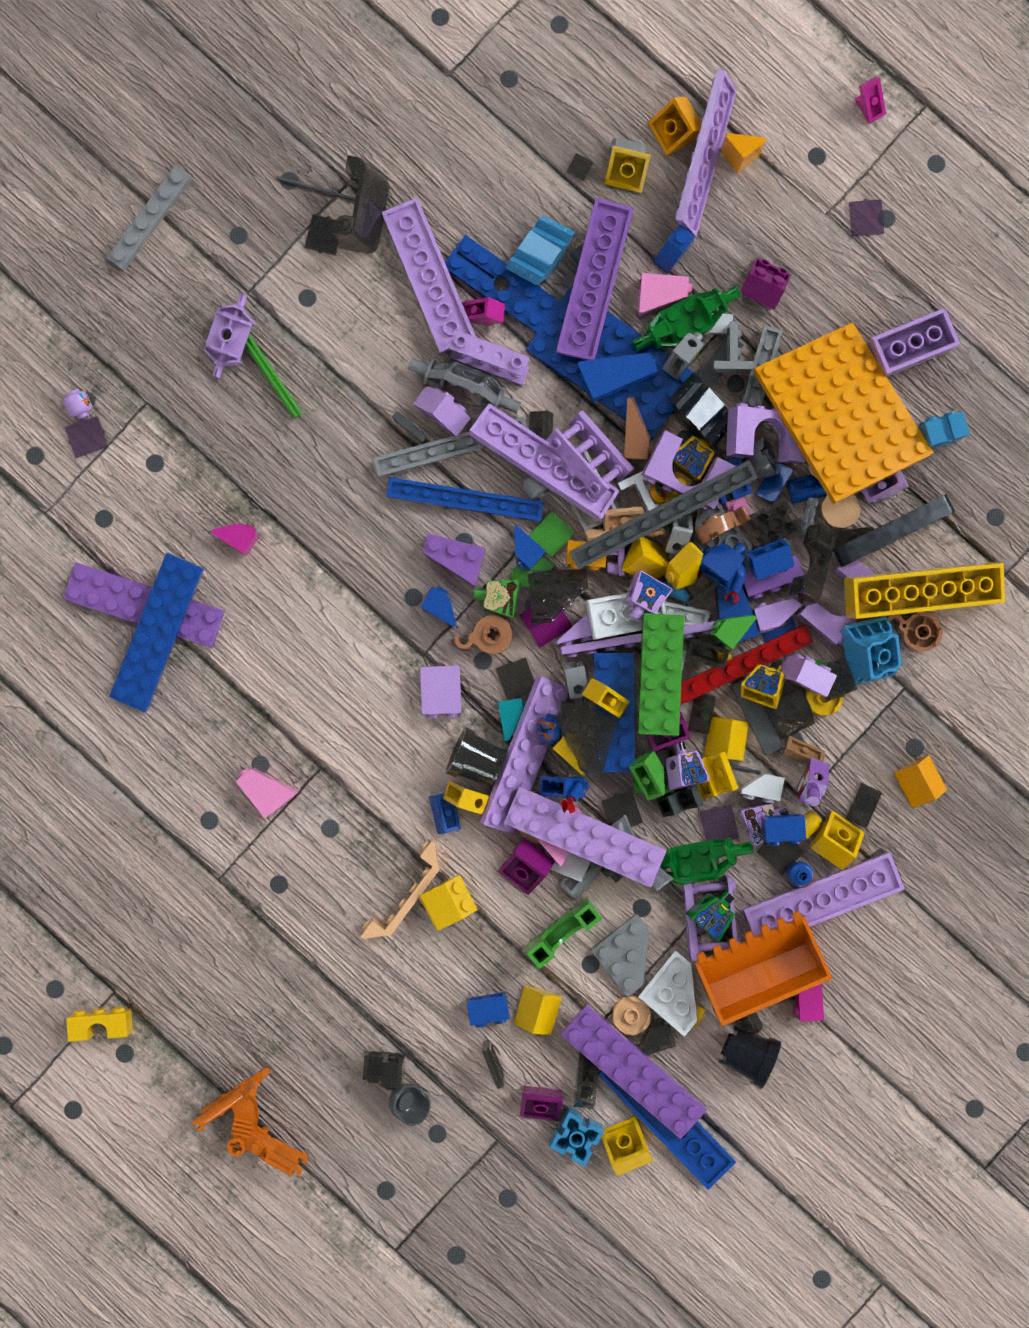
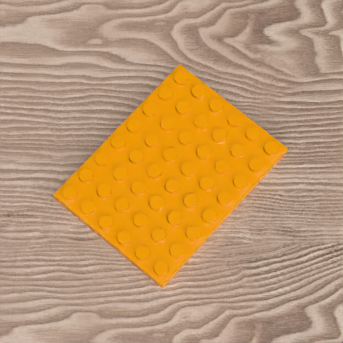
(842, 412)

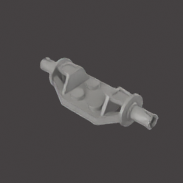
(467, 377)

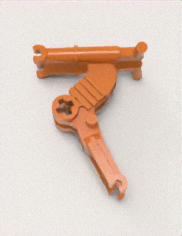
(245, 1128)

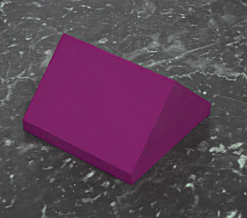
(546, 632)
(541, 1103)

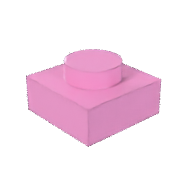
(736, 503)

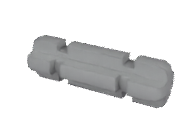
(809, 513)

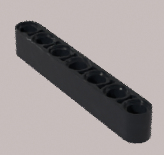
(893, 530)

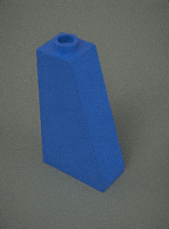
(614, 374)
(726, 609)

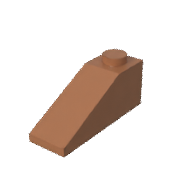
(637, 437)

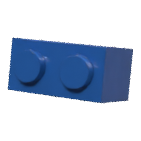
(770, 559)
(783, 828)
(488, 1009)

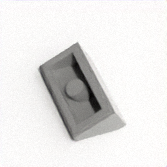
(576, 888)

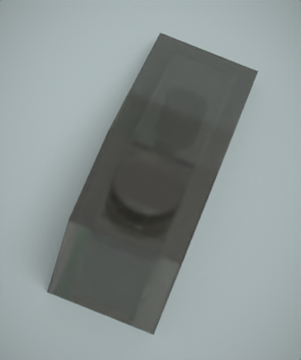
(585, 1083)

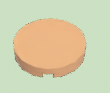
(842, 513)
(631, 1015)

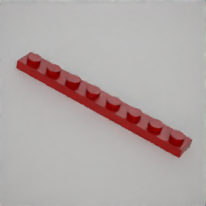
(745, 663)

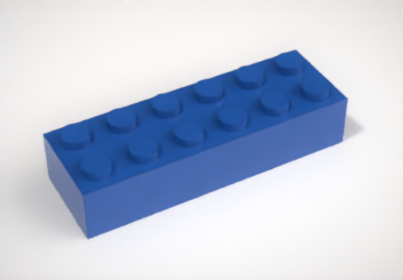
(617, 673)

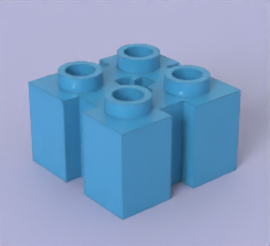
(945, 429)
(580, 1146)

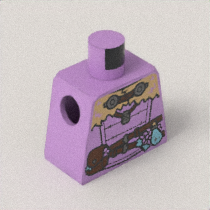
(752, 819)

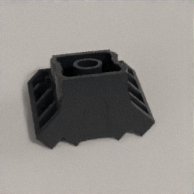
(700, 410)

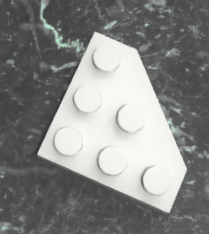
(673, 994)

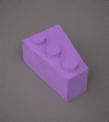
(456, 556)

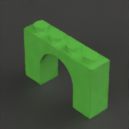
(543, 946)

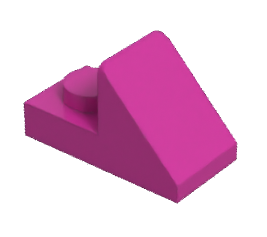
(871, 100)

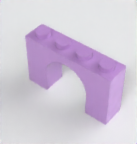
(741, 430)
(659, 467)
(826, 623)

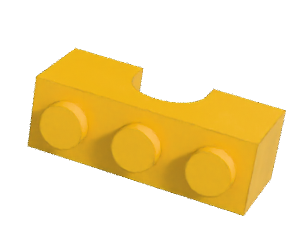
(116, 1021)

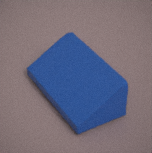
(772, 486)
(804, 488)
(444, 814)

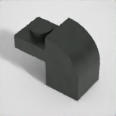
(680, 800)

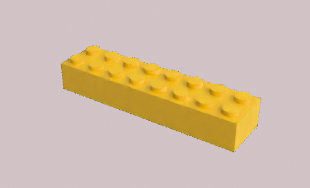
(924, 590)

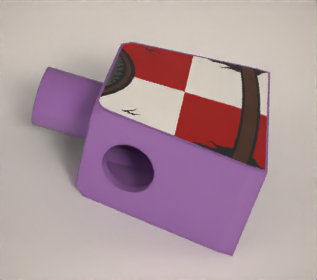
(809, 788)

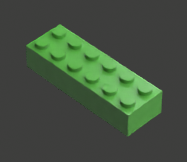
(660, 674)

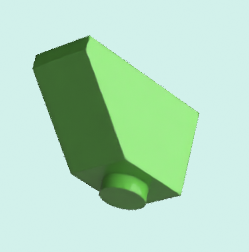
(731, 629)
(649, 775)

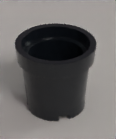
(750, 1055)

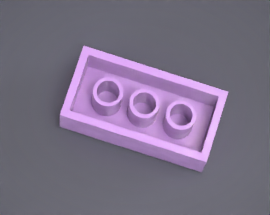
(914, 342)

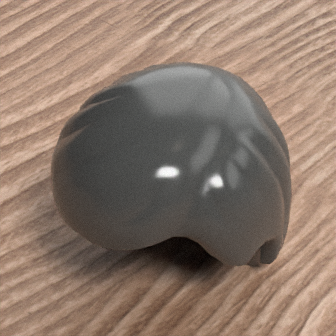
(409, 1104)

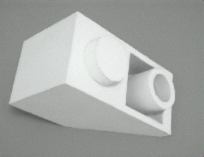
(764, 786)

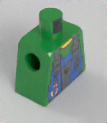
(713, 914)

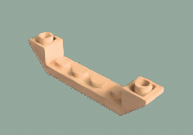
(376, 928)

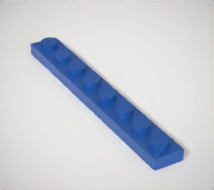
(465, 499)

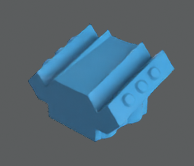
(541, 251)
(871, 650)

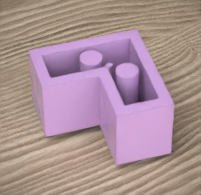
(442, 409)
(805, 673)

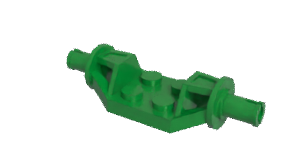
(686, 317)
(700, 860)

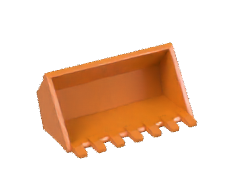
(762, 969)

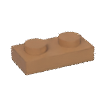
(802, 751)

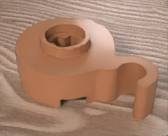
(718, 525)
(908, 631)
(480, 638)

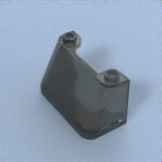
(364, 228)

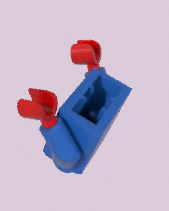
(725, 567)
(563, 787)

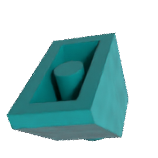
(510, 715)

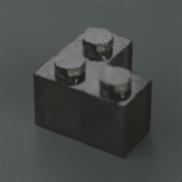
(384, 1067)

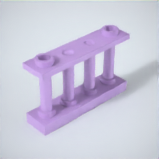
(489, 357)
(599, 444)
(693, 929)

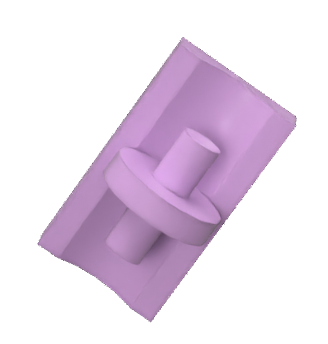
(615, 568)

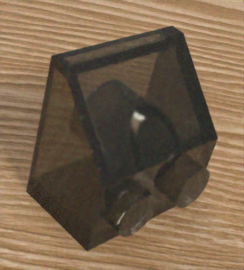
(791, 714)

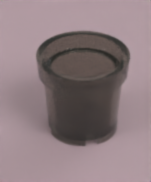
(475, 759)

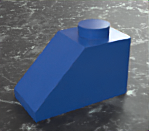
(674, 249)
(527, 551)
(440, 605)

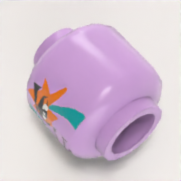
(77, 404)

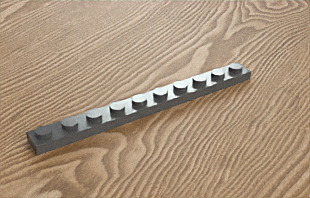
(663, 514)

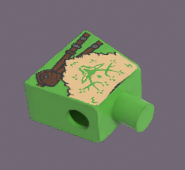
(500, 596)

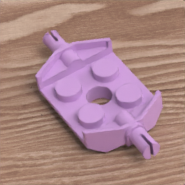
(228, 351)

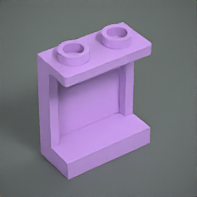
(440, 691)

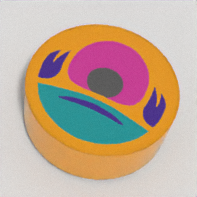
(657, 493)

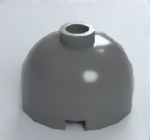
(762, 459)

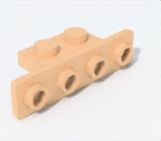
(616, 517)

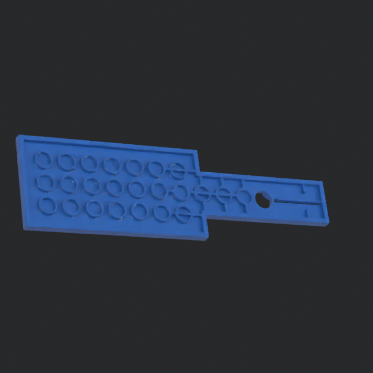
(545, 318)

